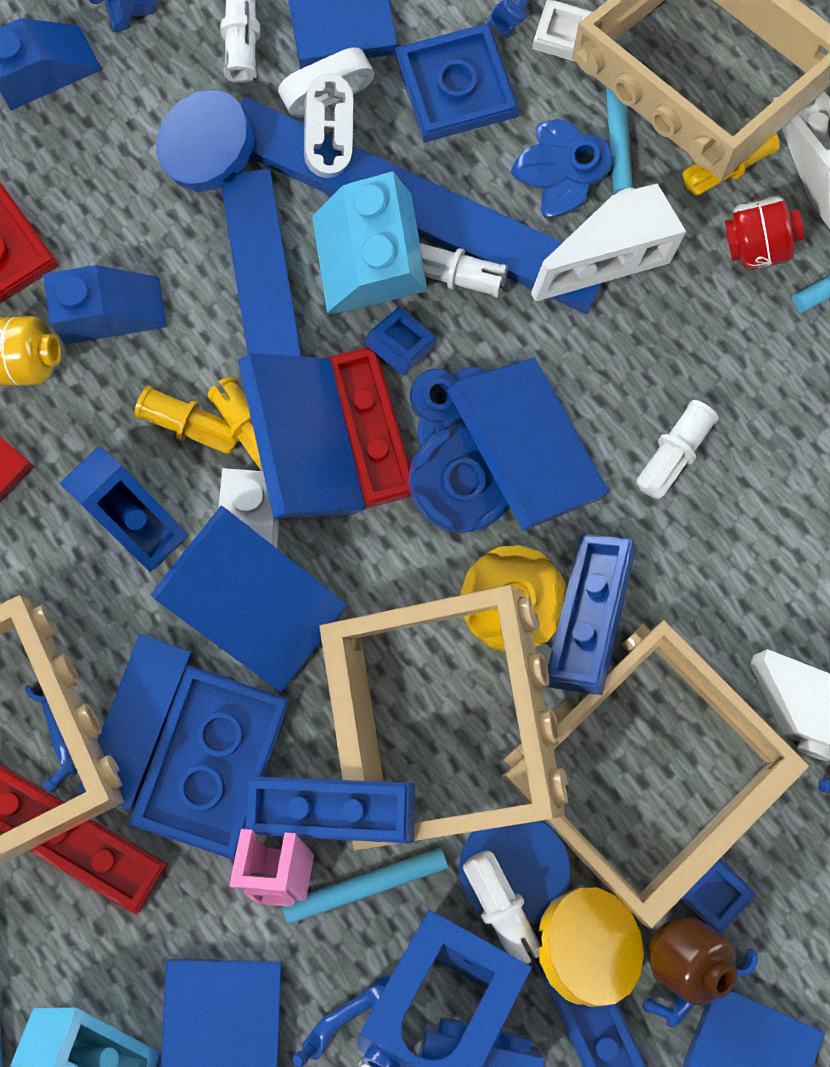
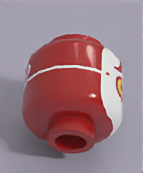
(763, 232)

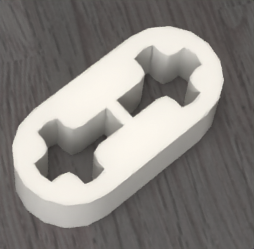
(348, 63)
(340, 126)

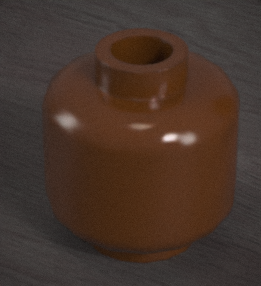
(693, 960)

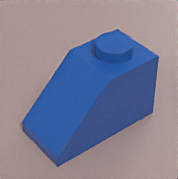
(41, 59)
(102, 303)
(124, 508)

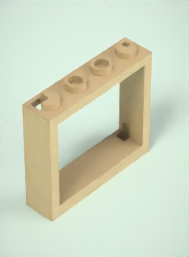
(781, 23)
(528, 675)
(76, 723)
(719, 835)

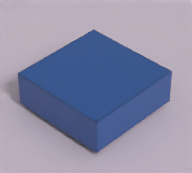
(400, 340)
(718, 896)

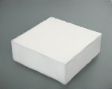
(558, 29)

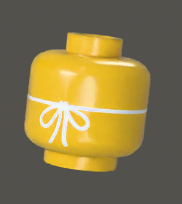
(27, 351)

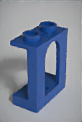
(468, 955)

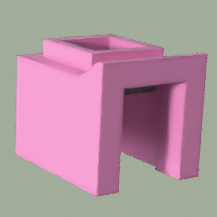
(272, 874)

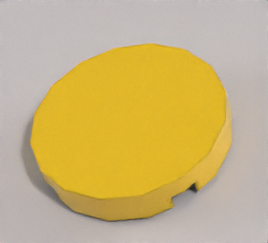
(522, 567)
(590, 947)

